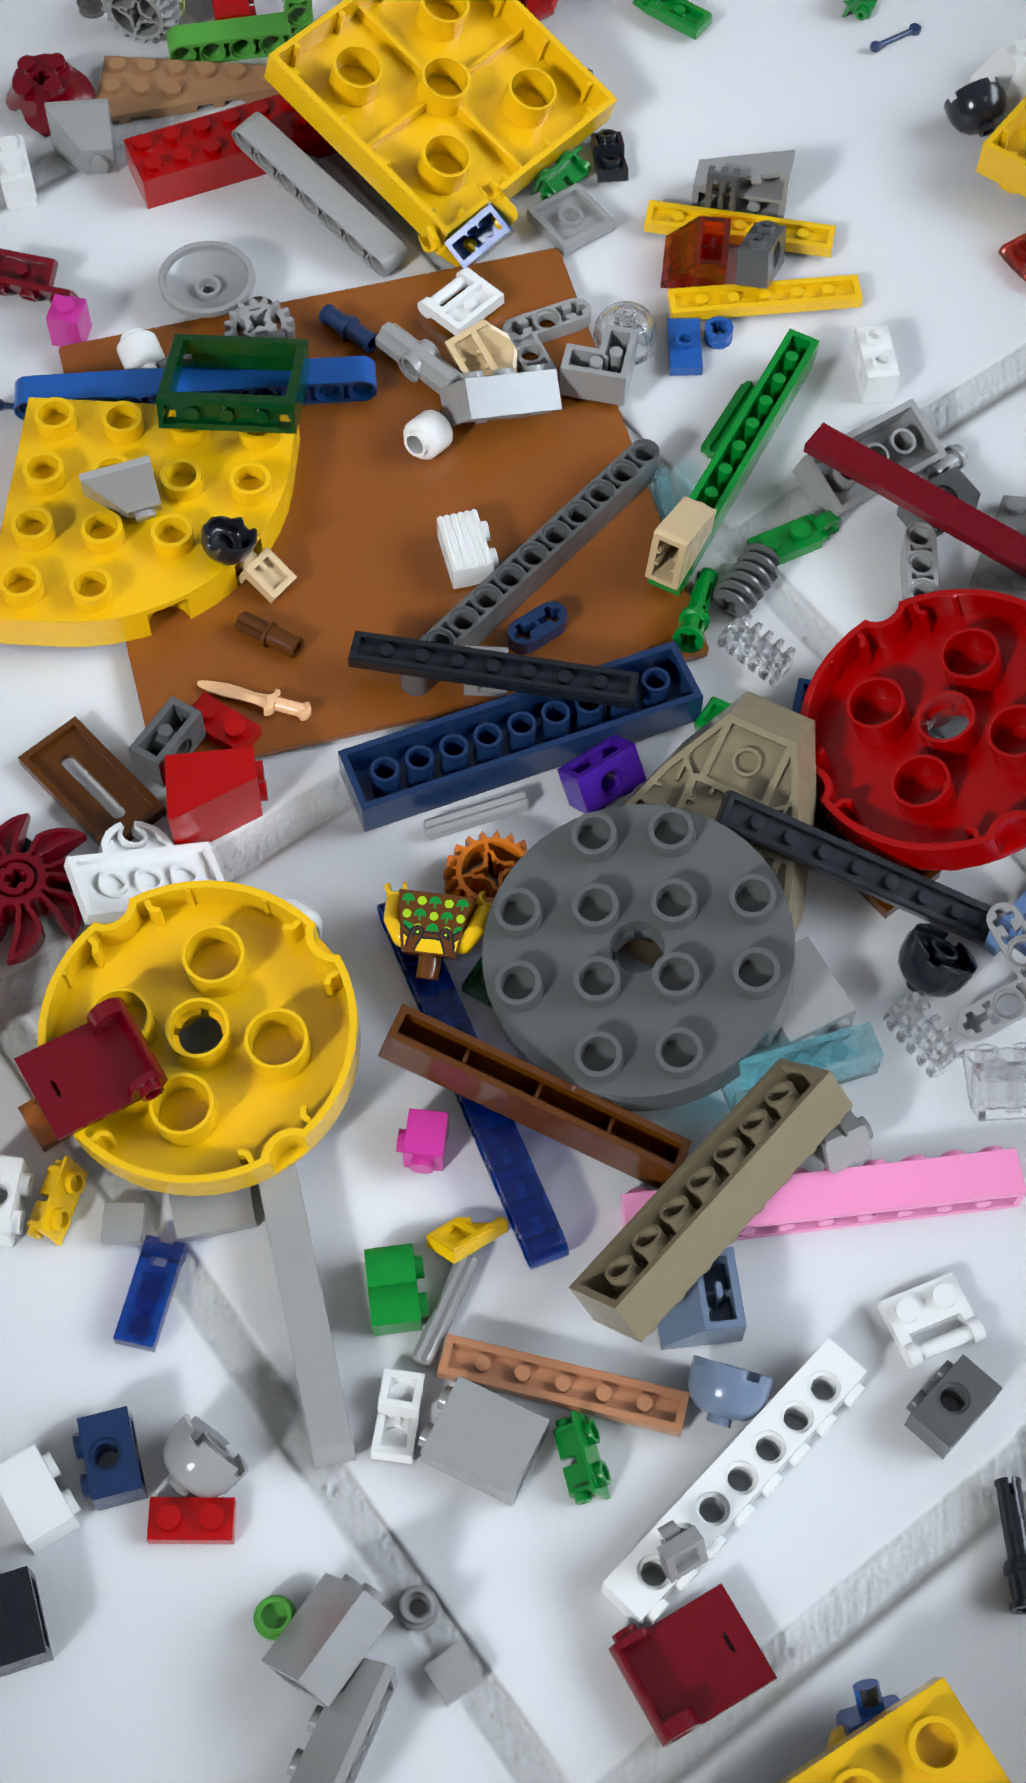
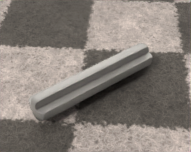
(476, 815)
(444, 1311)

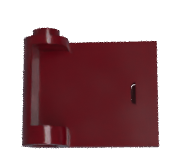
(94, 1069)
(686, 1666)

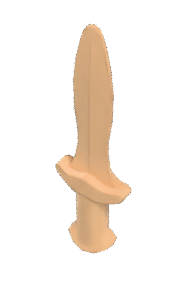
(270, 702)

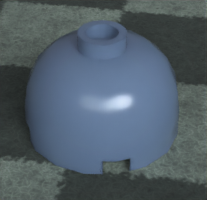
(727, 1391)

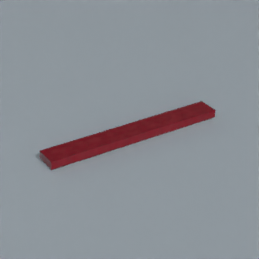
(919, 497)

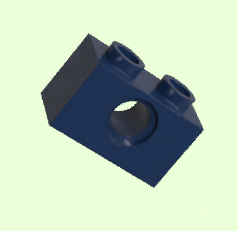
(125, 1479)

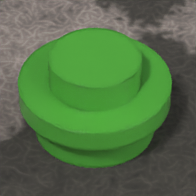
(273, 1616)

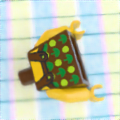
(434, 926)

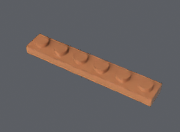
(564, 1385)

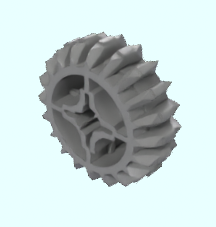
(143, 18)

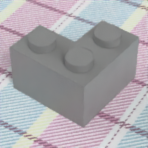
(602, 372)

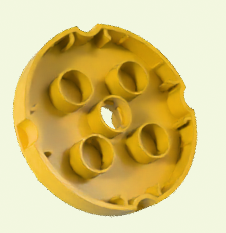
(283, 1018)

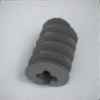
(747, 580)

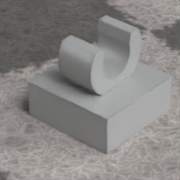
(680, 1550)

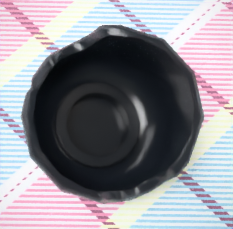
(227, 540)

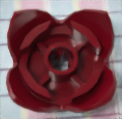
(44, 80)

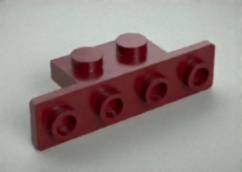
(29, 276)

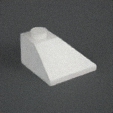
(1010, 66)

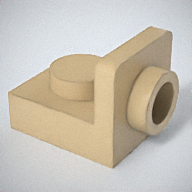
(266, 574)

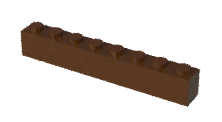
(533, 1097)

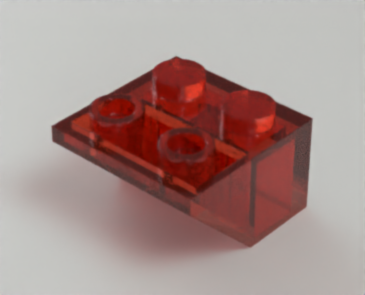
(697, 253)

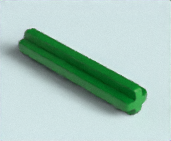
(726, 419)

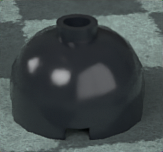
(978, 107)
(933, 963)

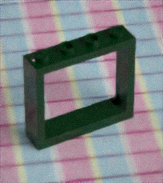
(233, 411)

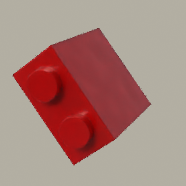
(213, 793)

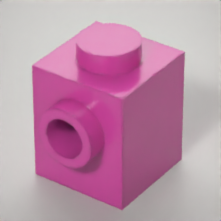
(68, 320)
(424, 1140)

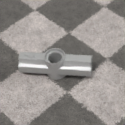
(416, 358)

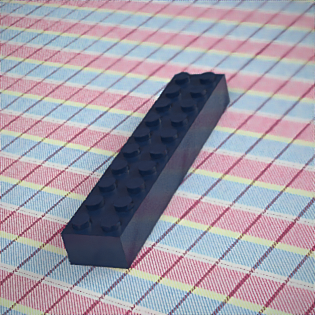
(509, 741)

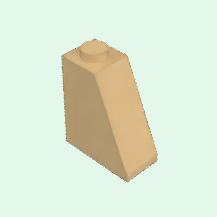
(679, 541)

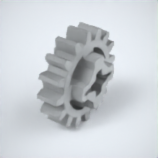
(259, 319)

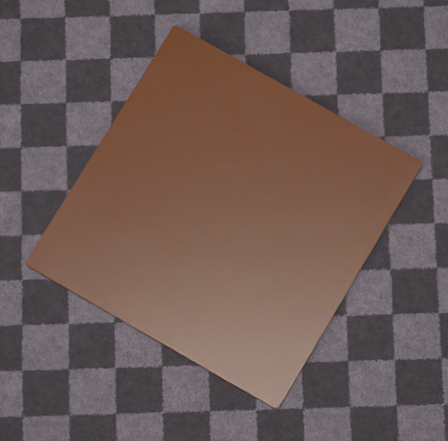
(368, 527)

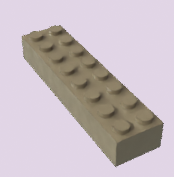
(711, 1198)

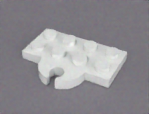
(127, 868)

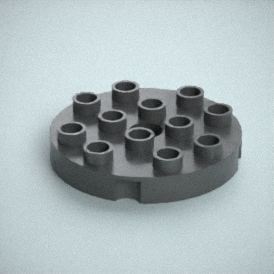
(627, 877)

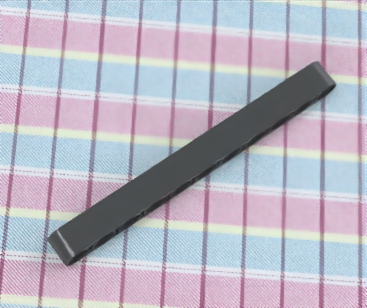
(543, 554)

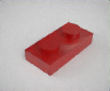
(225, 725)
(191, 1520)

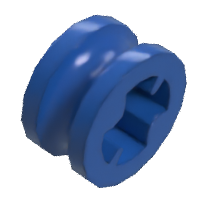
(716, 324)

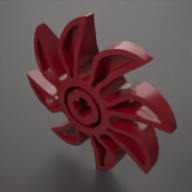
(36, 886)

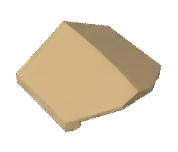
(482, 349)

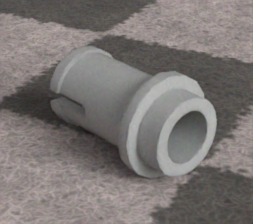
(956, 457)

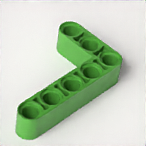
(239, 37)

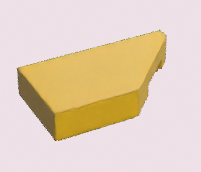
(463, 1237)

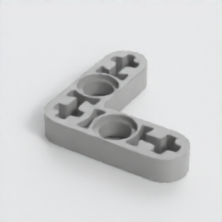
(532, 335)
(1015, 988)

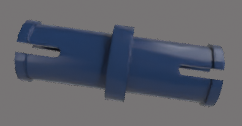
(348, 327)

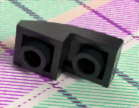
(609, 156)

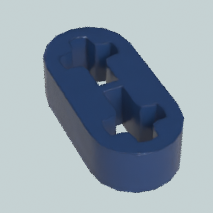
(535, 625)

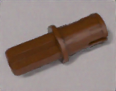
(269, 634)

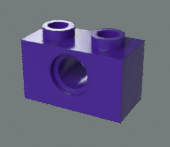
(602, 774)

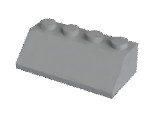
(897, 435)
(346, 1727)

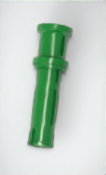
(695, 618)

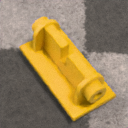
(63, 1187)

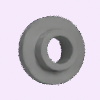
(414, 1594)

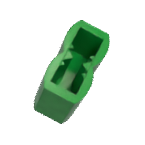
(394, 1289)

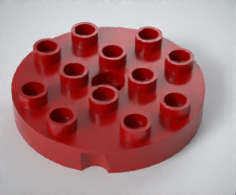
(873, 709)

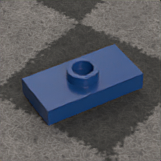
(684, 346)

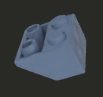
(709, 1311)

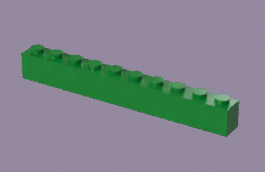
(752, 433)

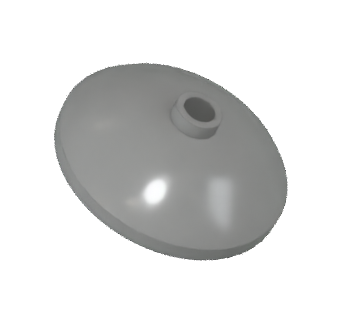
(206, 279)

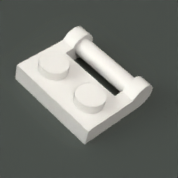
(466, 308)
(924, 1309)

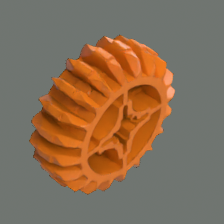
(497, 855)

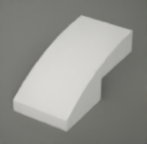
(398, 1416)

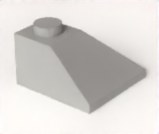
(83, 134)
(124, 488)

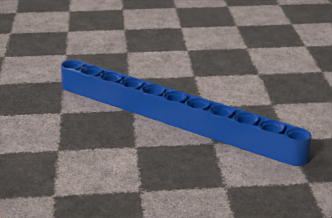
(328, 382)

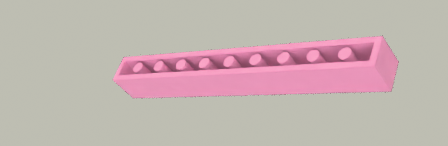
(880, 1193)

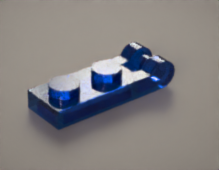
(150, 1294)

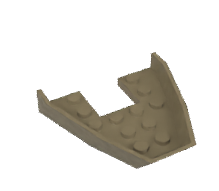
(757, 753)

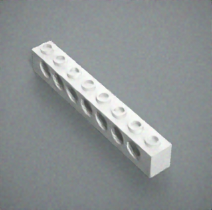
(826, 1367)

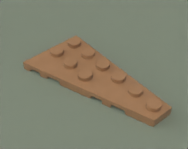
(176, 86)

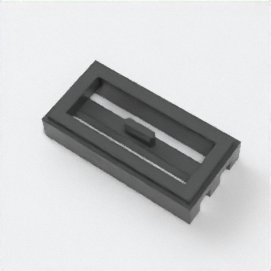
(724, 177)

